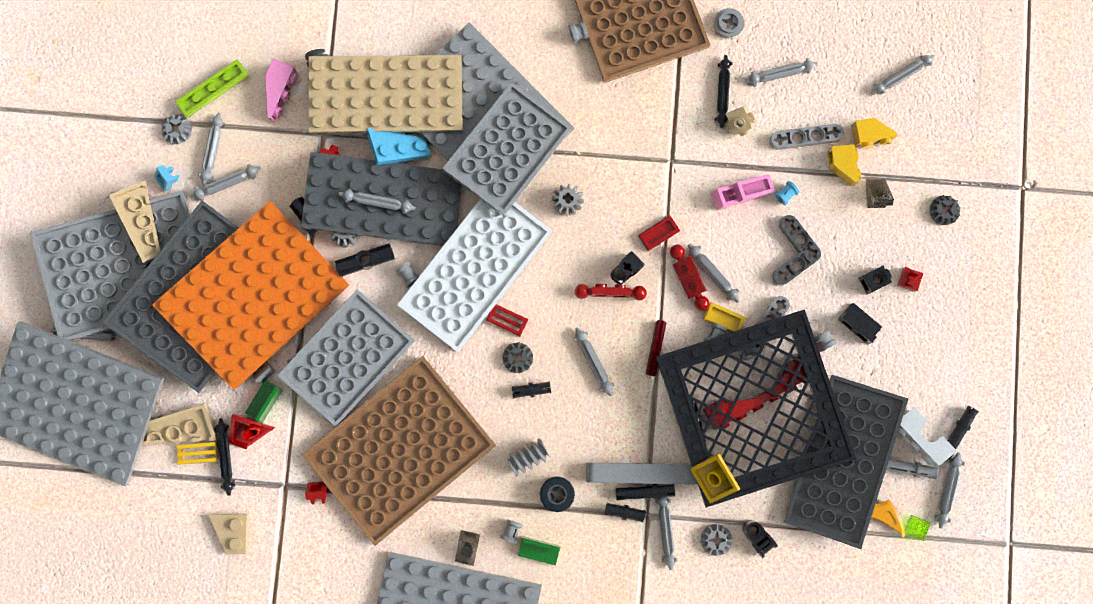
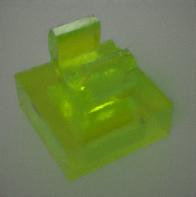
(917, 527)

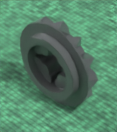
(945, 218)
(508, 358)

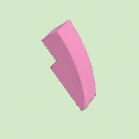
(742, 192)

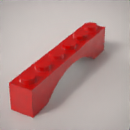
(756, 403)

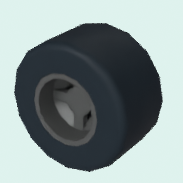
(557, 500)

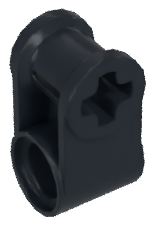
(627, 268)
(761, 540)

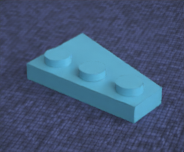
(396, 147)

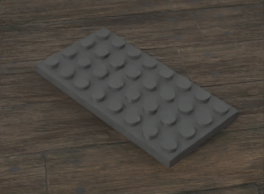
(426, 188)
(843, 497)

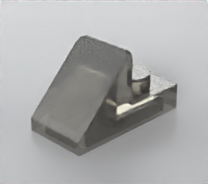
(878, 193)
(467, 547)

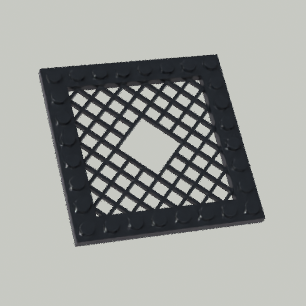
(816, 377)

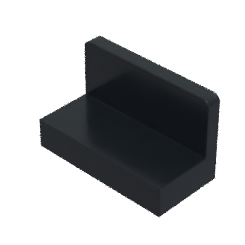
(860, 323)

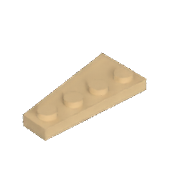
(137, 218)
(181, 426)

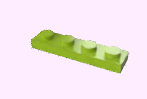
(212, 88)

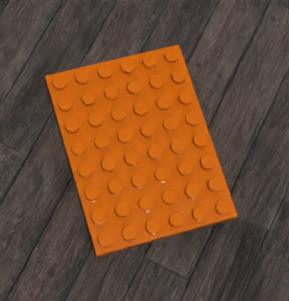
(251, 295)

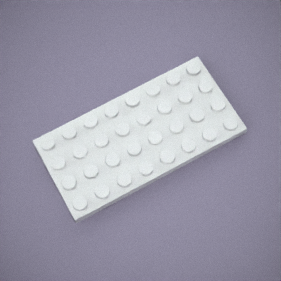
(473, 271)

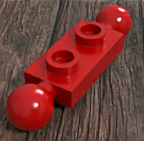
(689, 277)
(601, 290)

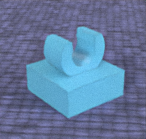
(164, 178)

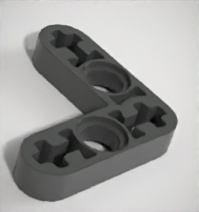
(802, 255)

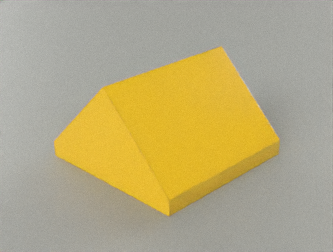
(714, 478)

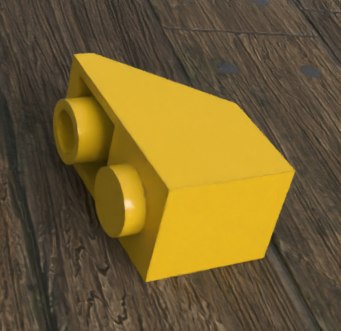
(870, 132)
(844, 163)

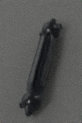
(723, 91)
(224, 456)

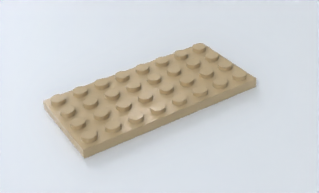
(385, 93)

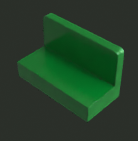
(263, 401)
(539, 550)

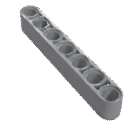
(639, 473)

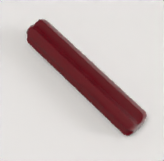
(656, 346)

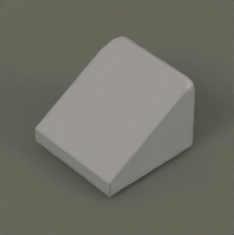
(263, 373)

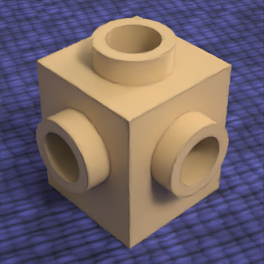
(740, 114)

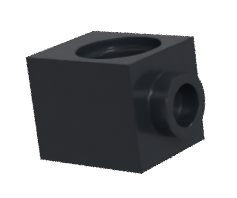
(868, 283)

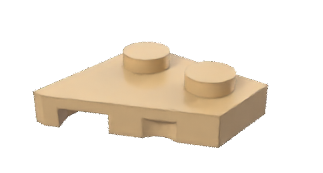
(232, 531)

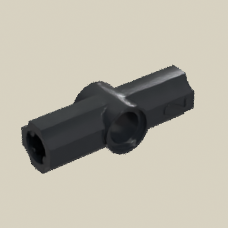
(353, 263)

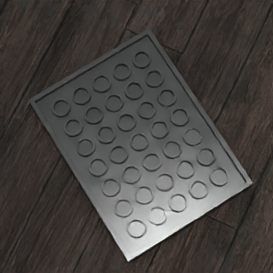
(143, 325)

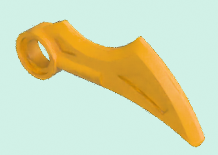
(889, 515)

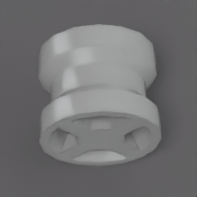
(578, 31)
(824, 341)

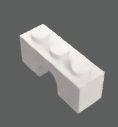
(934, 452)

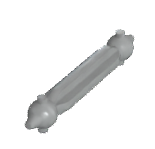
(781, 72)
(903, 74)
(211, 149)
(225, 182)
(377, 201)
(713, 273)
(593, 361)
(949, 490)
(666, 532)

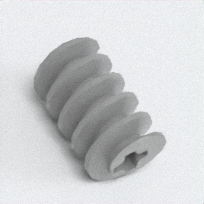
(527, 457)

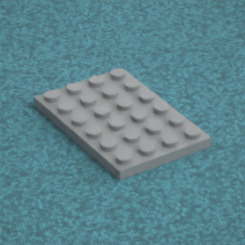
(507, 149)
(346, 357)

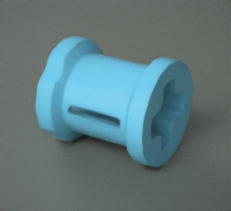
(786, 193)

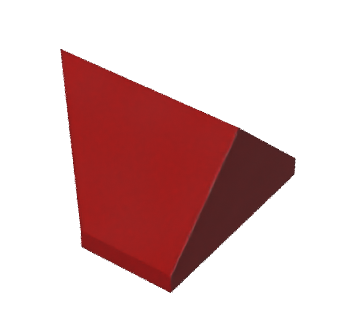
(246, 431)

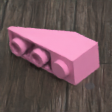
(278, 83)

